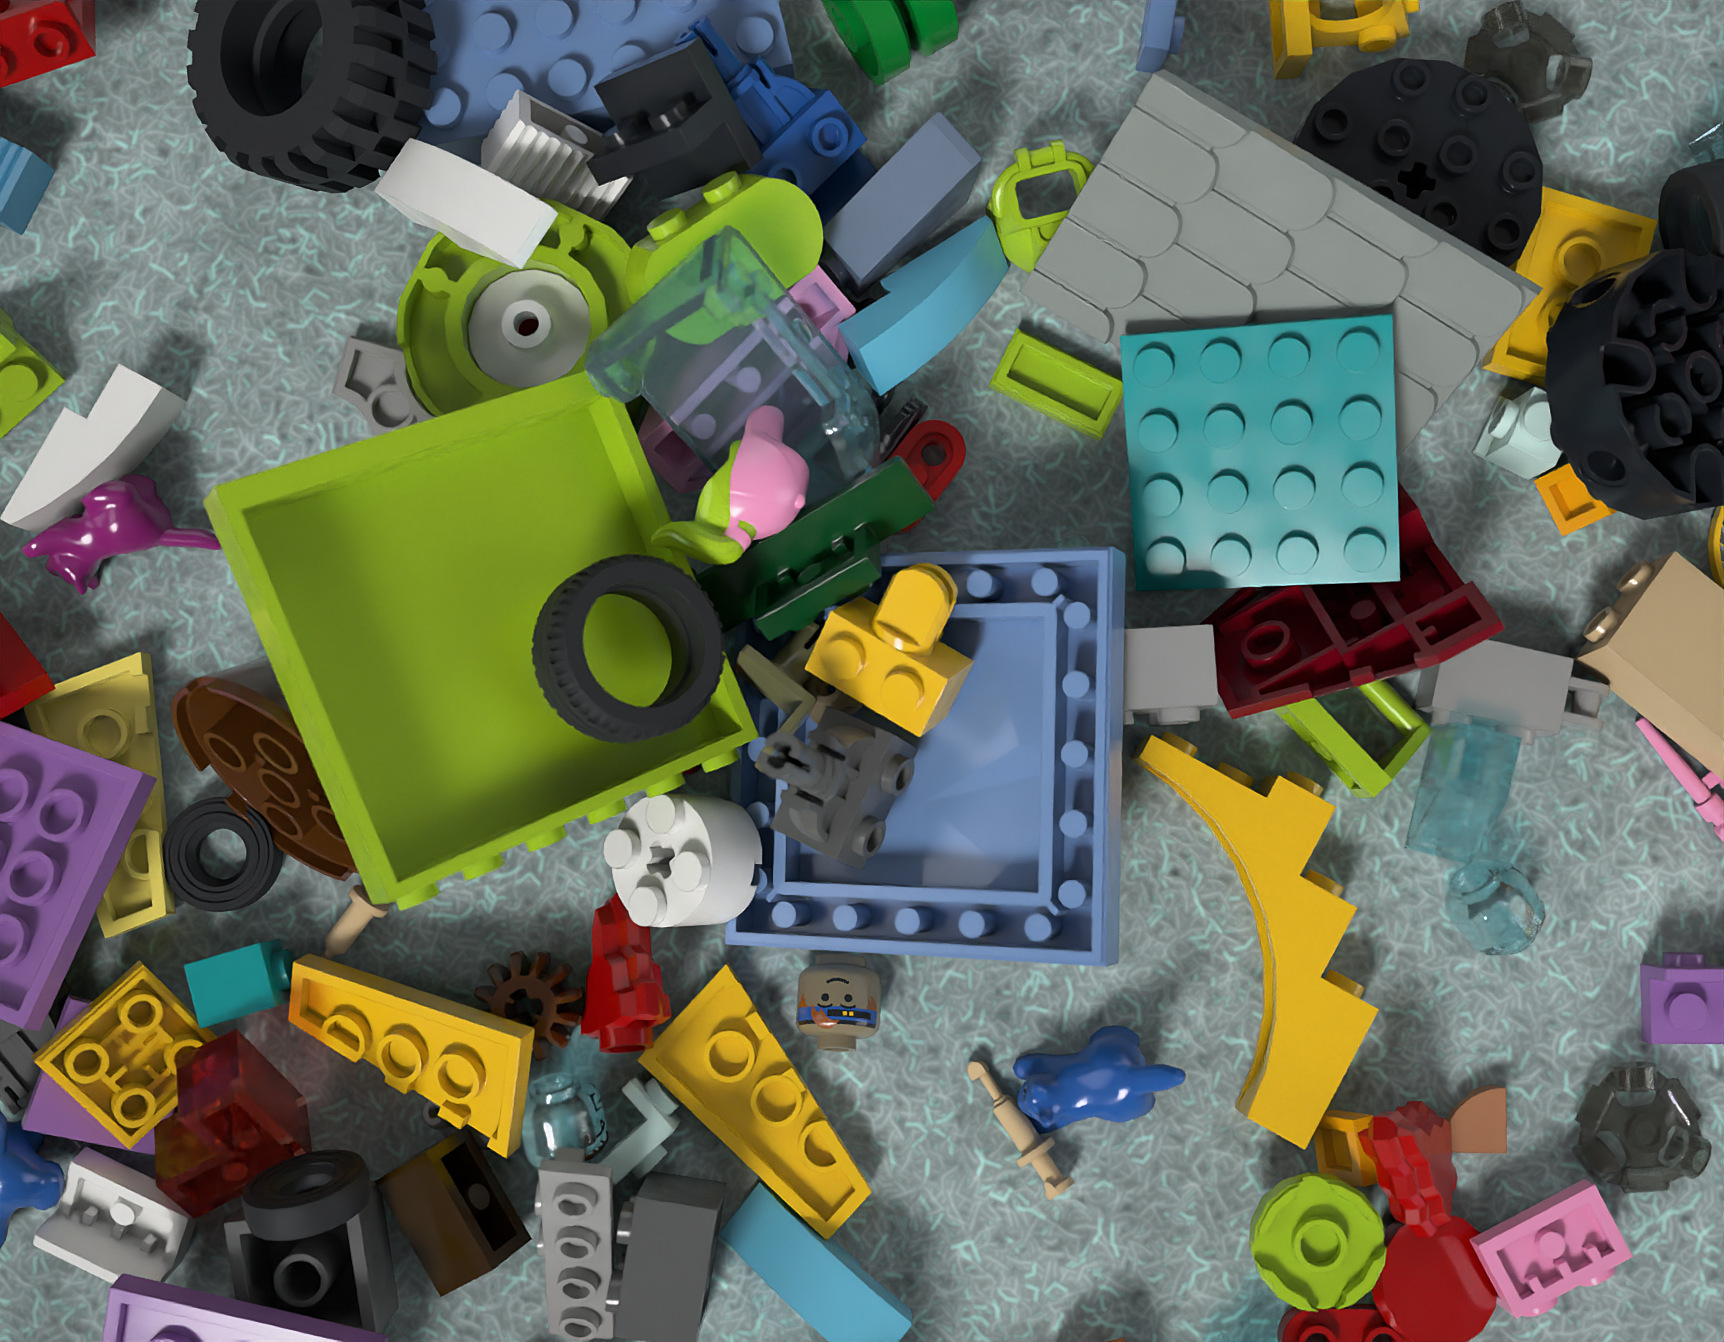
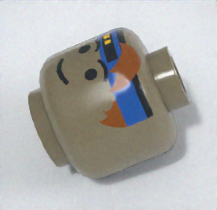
(838, 1001)

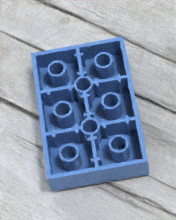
(563, 51)

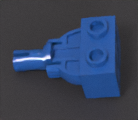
(796, 127)

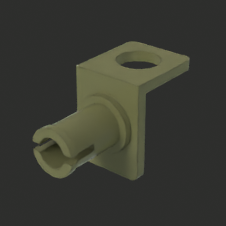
(782, 679)

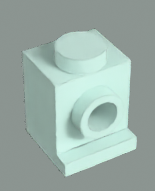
(1519, 435)

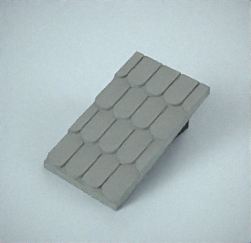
(1232, 225)

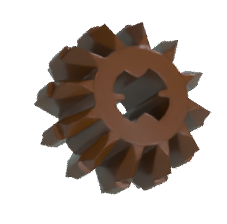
(537, 985)

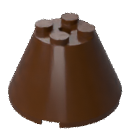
(250, 739)

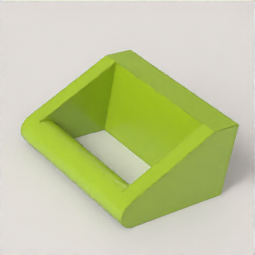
(1344, 754)

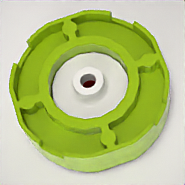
(494, 329)

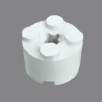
(684, 860)

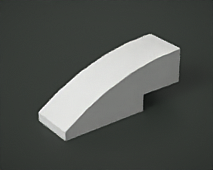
(465, 203)
(92, 450)

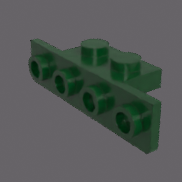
(820, 555)

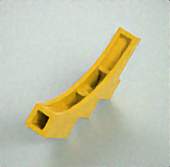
(1307, 1021)

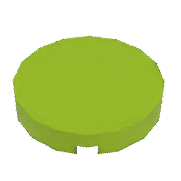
(1317, 1242)

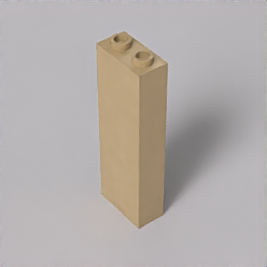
(1666, 653)

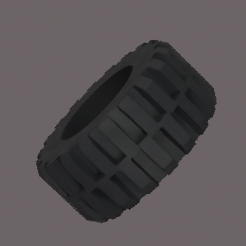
(355, 110)

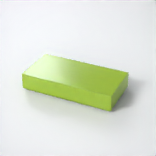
(1058, 384)

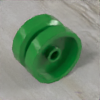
(885, 31)

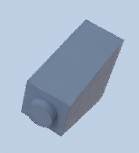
(900, 206)

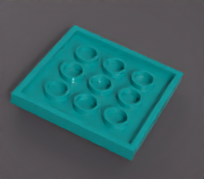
(1263, 453)

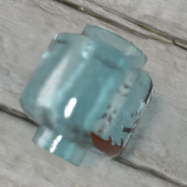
(1494, 907)
(563, 1114)

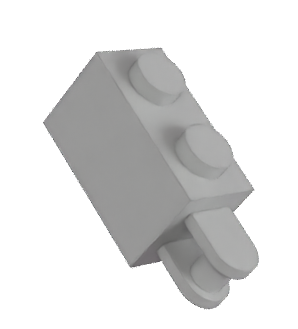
(1510, 690)

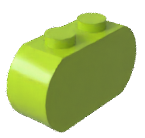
(766, 210)

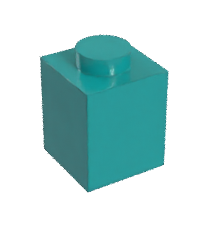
(240, 982)

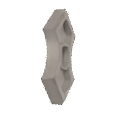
(378, 385)

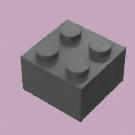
(668, 1259)
(326, 1276)

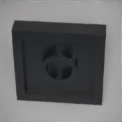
(672, 123)

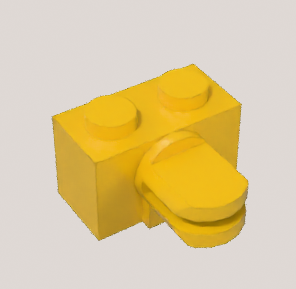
(894, 651)

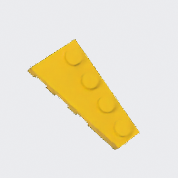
(422, 1043)
(750, 1095)

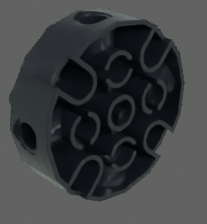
(1441, 142)
(1643, 384)

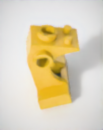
(1299, 28)

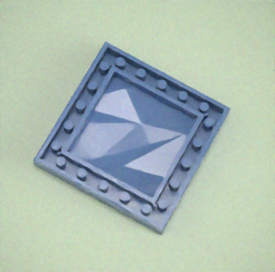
(1012, 796)

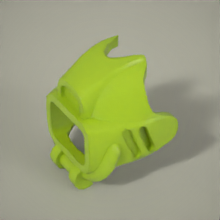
(1022, 238)

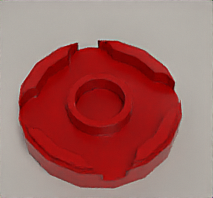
(1434, 1284)

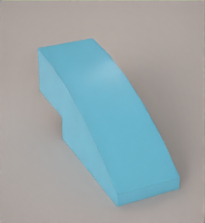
(925, 305)
(812, 1273)

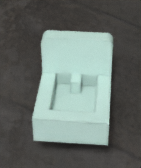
(642, 1146)

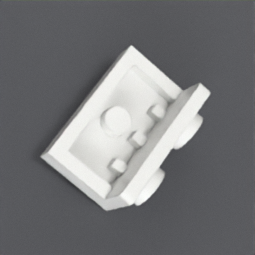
(115, 1222)

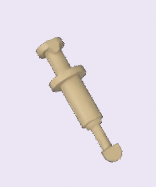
(352, 922)
(1022, 1133)

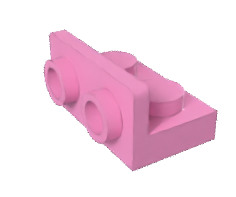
(1551, 1250)

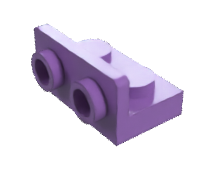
(1682, 1000)

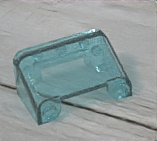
(731, 339)

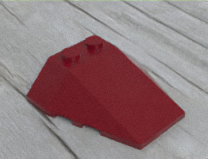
(1340, 636)

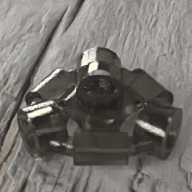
(1525, 64)
(1641, 1130)

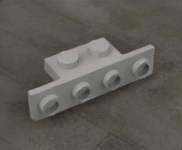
(576, 1243)

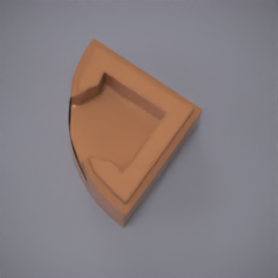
(1480, 1121)

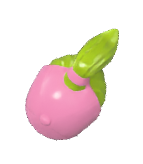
(746, 498)

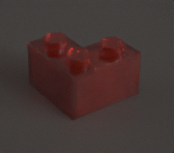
(228, 1126)

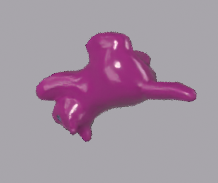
(117, 520)

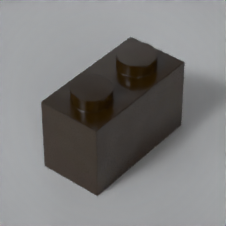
(453, 1211)

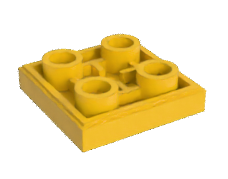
(124, 1053)

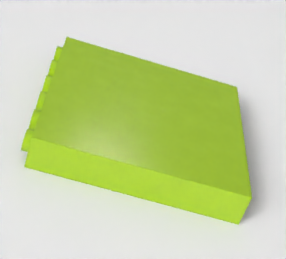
(405, 615)

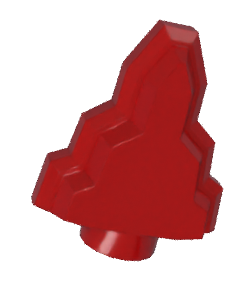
(622, 983)
(1413, 1164)

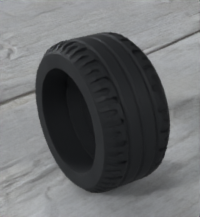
(692, 635)

